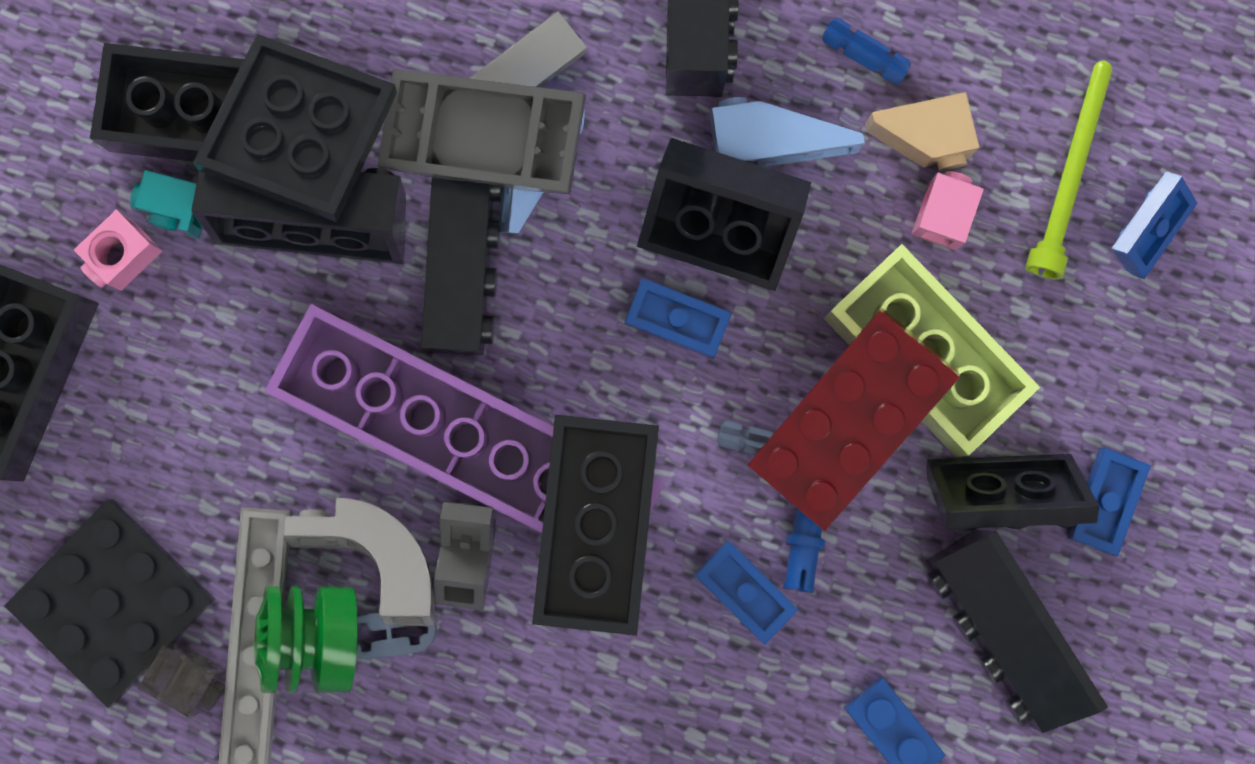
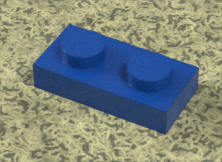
(1154, 225)
(677, 318)
(1116, 485)
(746, 592)
(892, 726)

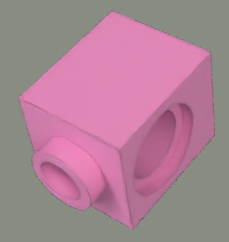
(948, 210)
(138, 251)

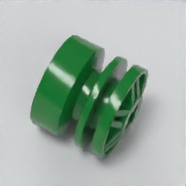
(307, 639)

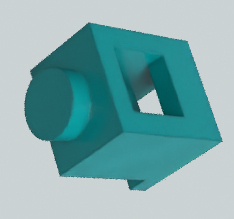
(166, 203)

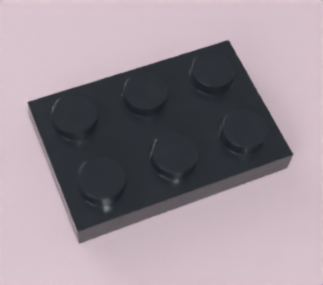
(1011, 492)

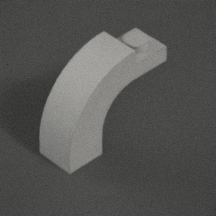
(406, 581)

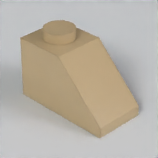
(929, 131)

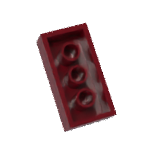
(854, 419)

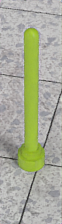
(1050, 253)

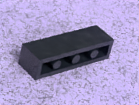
(459, 268)

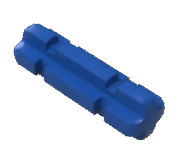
(866, 51)

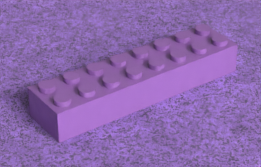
(419, 415)

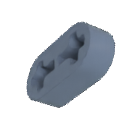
(391, 645)

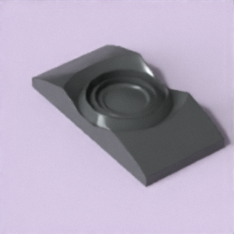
(482, 132)

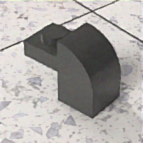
(464, 555)

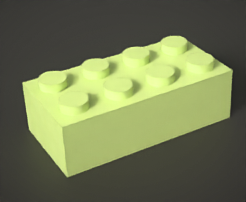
(989, 380)

